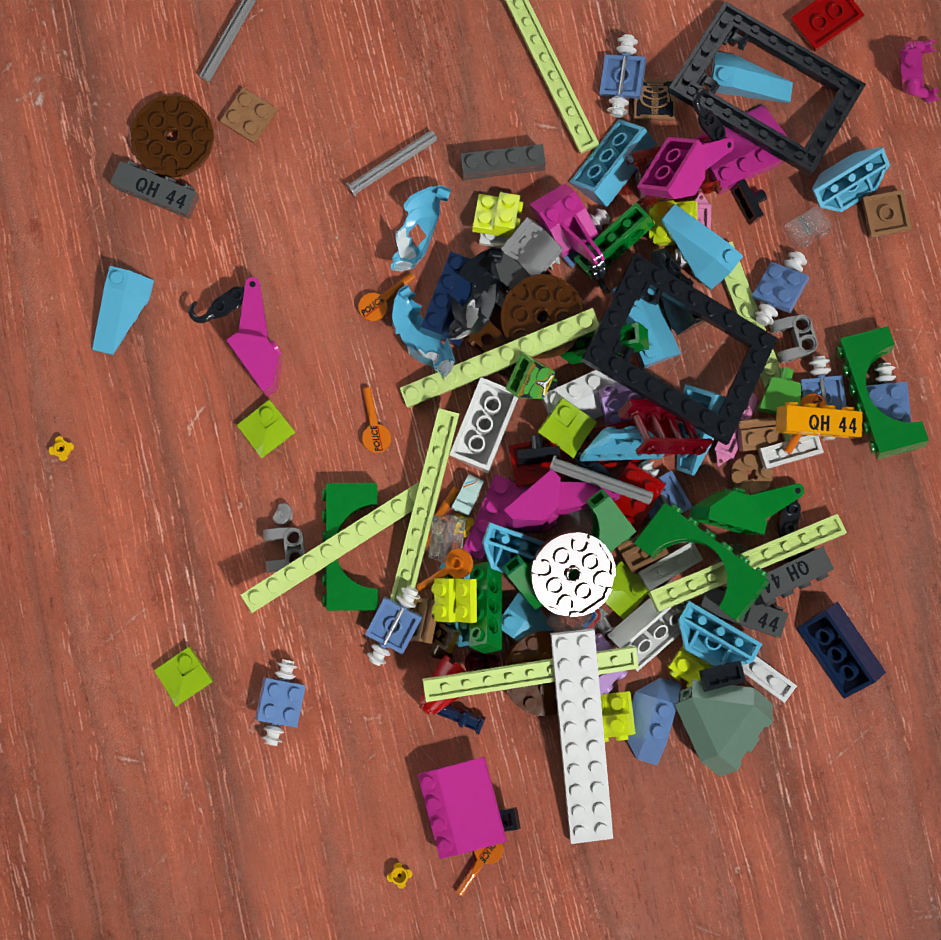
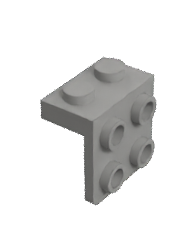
(532, 247)

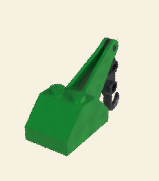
(748, 512)

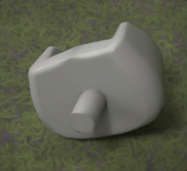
(283, 514)

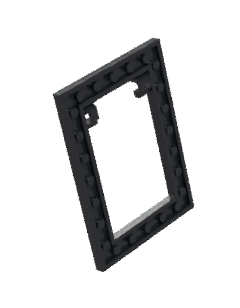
(737, 26)
(606, 344)

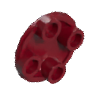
(480, 661)

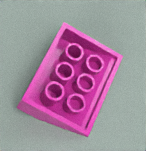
(746, 158)
(462, 807)

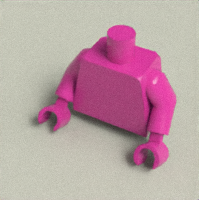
(913, 69)

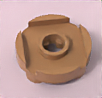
(748, 463)

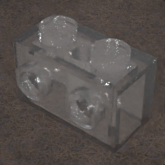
(446, 535)

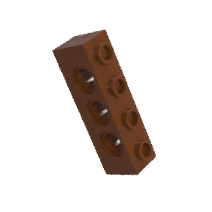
(498, 340)

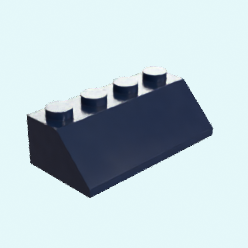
(440, 313)
(841, 650)

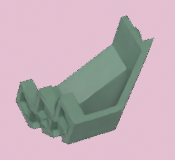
(723, 723)

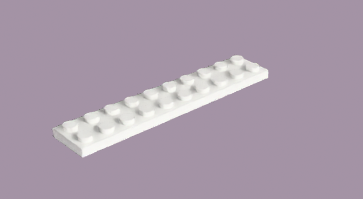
(582, 735)

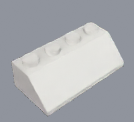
(581, 393)
(484, 425)
(648, 630)

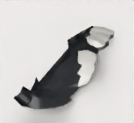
(485, 285)

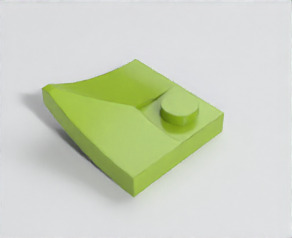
(567, 426)
(266, 428)
(626, 592)
(183, 676)

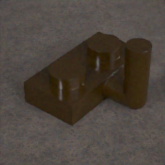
(445, 638)

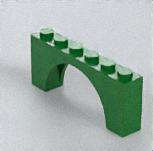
(885, 434)
(341, 503)
(608, 526)
(743, 581)

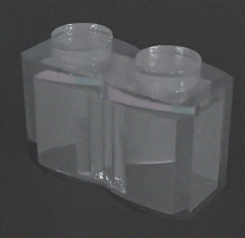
(808, 226)

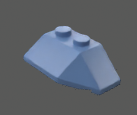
(653, 718)

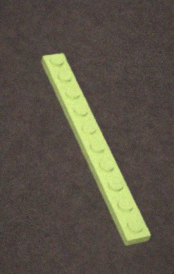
(553, 75)
(746, 307)
(500, 357)
(425, 501)
(330, 550)
(761, 557)
(518, 675)

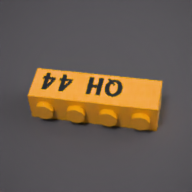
(819, 421)

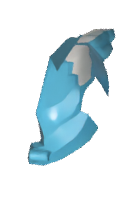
(424, 211)
(419, 346)

